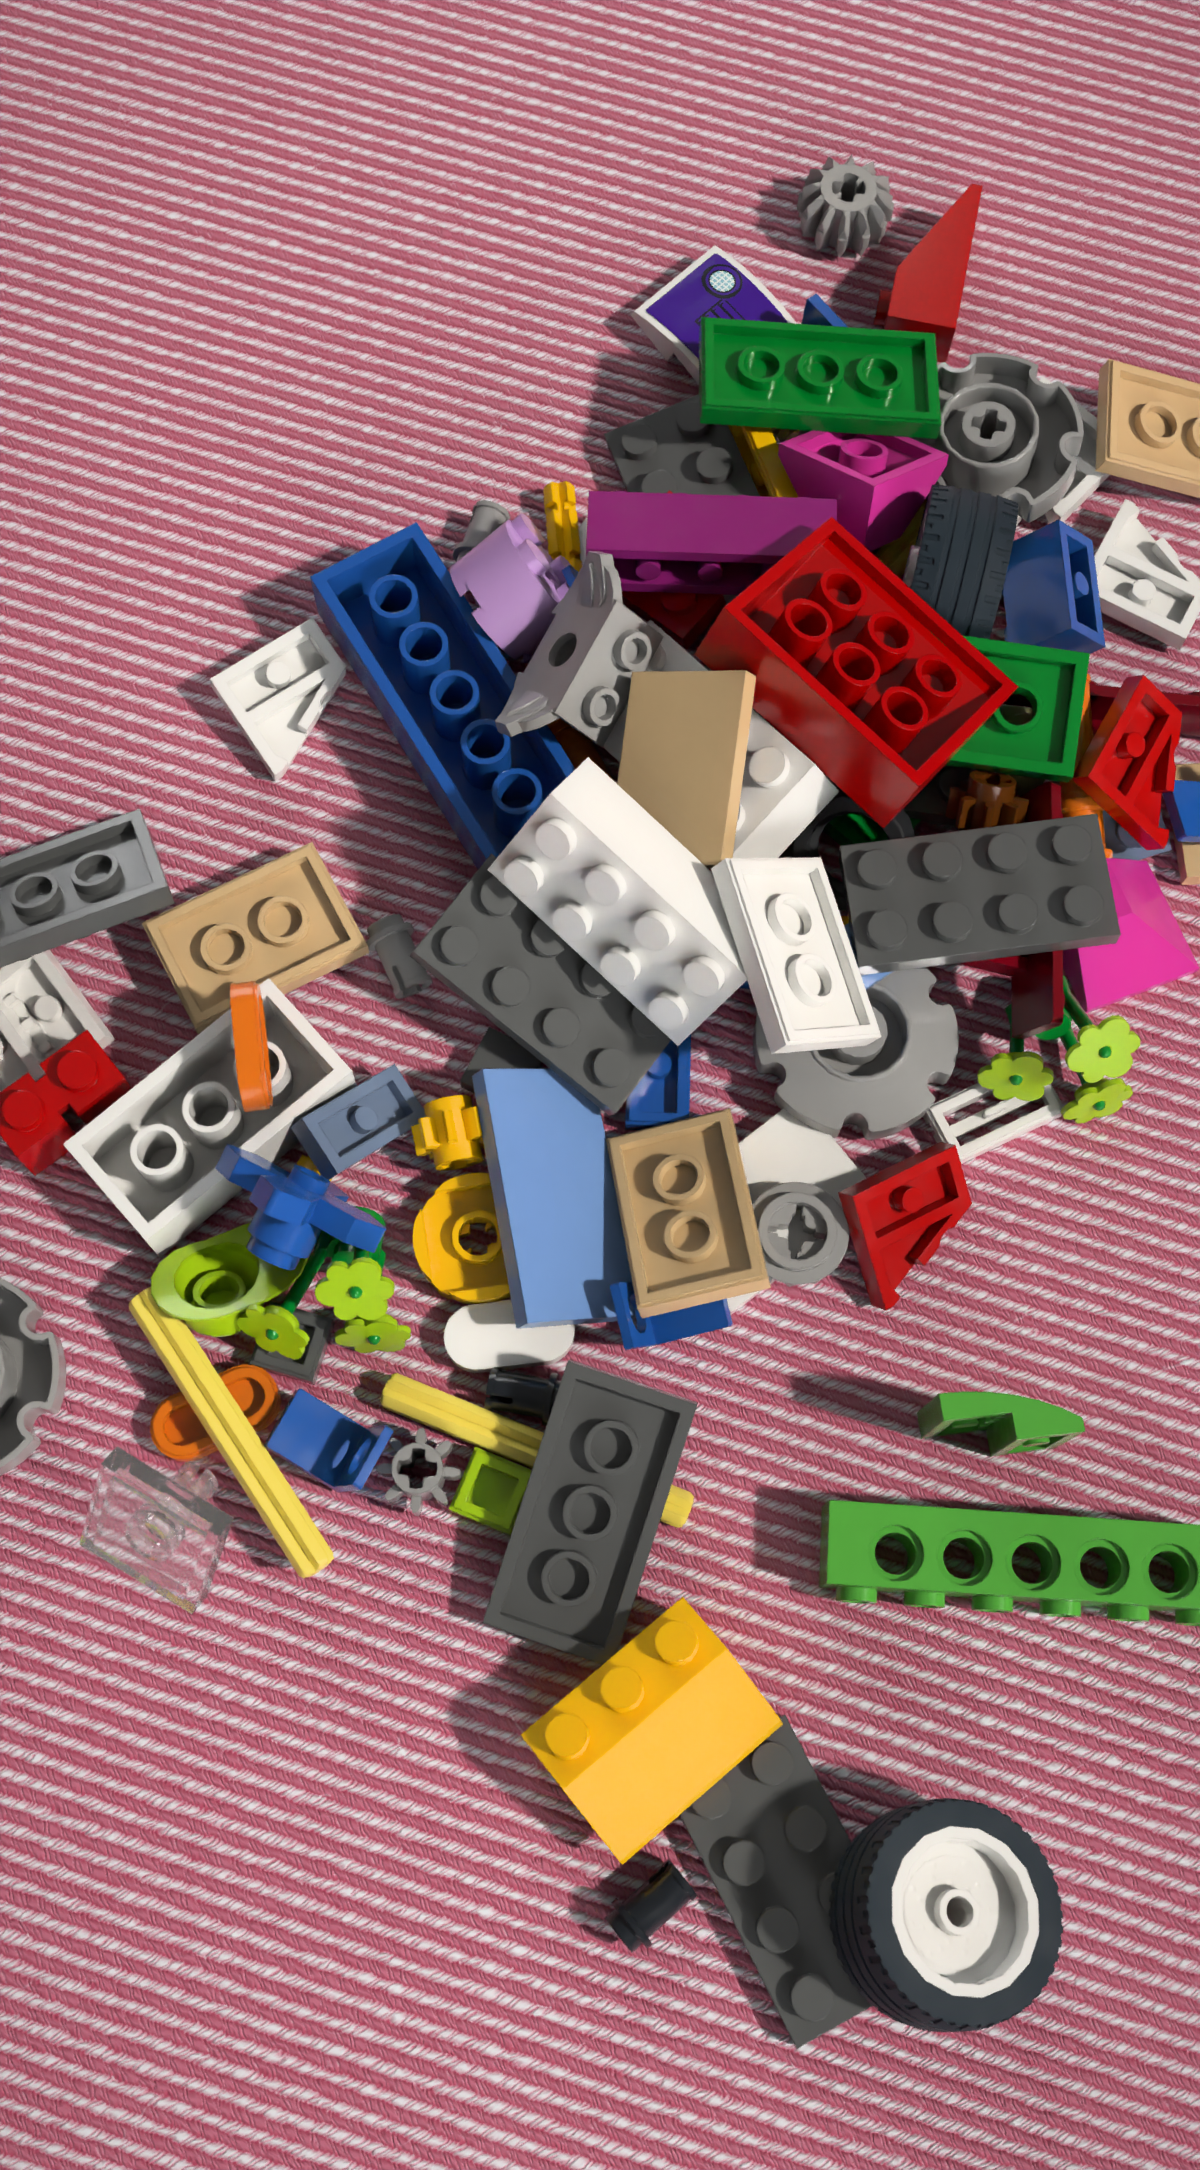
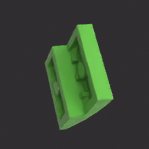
(1010, 1421)

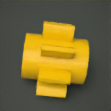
(449, 1133)

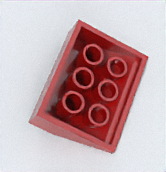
(855, 670)

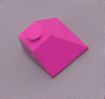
(873, 478)
(1147, 952)

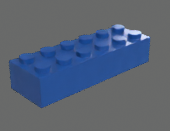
(439, 687)

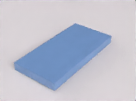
(551, 1197)

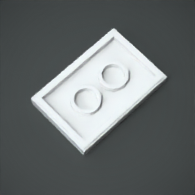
(795, 954)
(793, 1152)

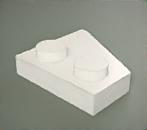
(281, 693)

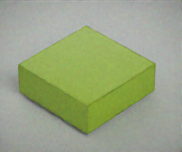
(491, 1491)

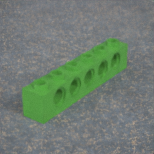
(1127, 1546)

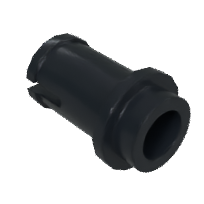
(521, 1394)
(650, 1906)

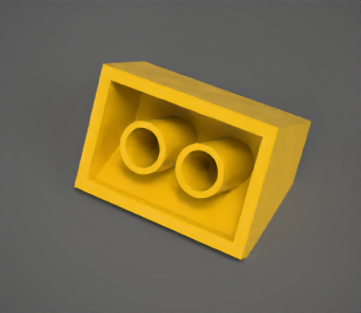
(652, 1729)

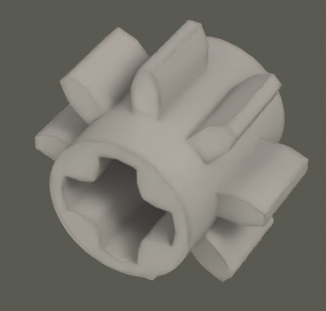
(406, 1458)

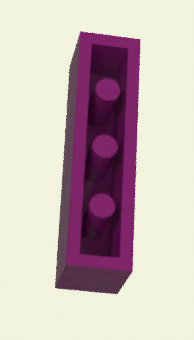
(698, 538)

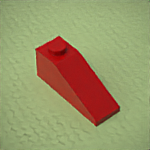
(933, 276)

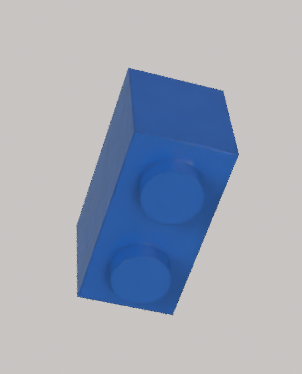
(1053, 591)

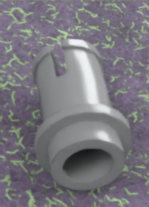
(485, 519)
(393, 944)

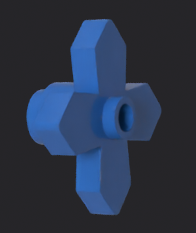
(295, 1209)

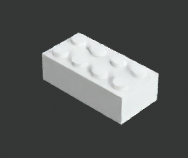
(779, 783)
(626, 900)
(165, 1135)

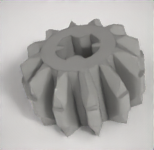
(845, 206)

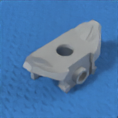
(583, 659)

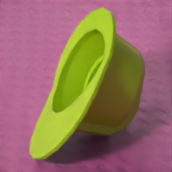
(217, 1281)

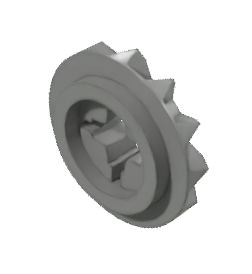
(820, 1217)

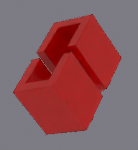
(32, 1110)

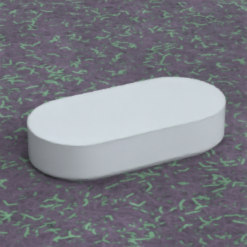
(487, 1338)

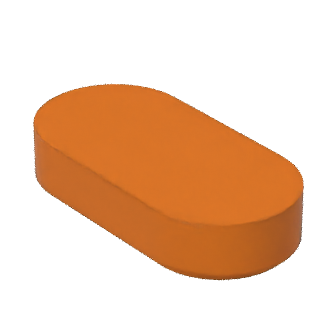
(251, 1046)
(179, 1431)

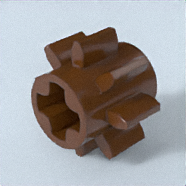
(986, 801)

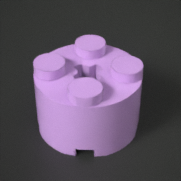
(513, 586)

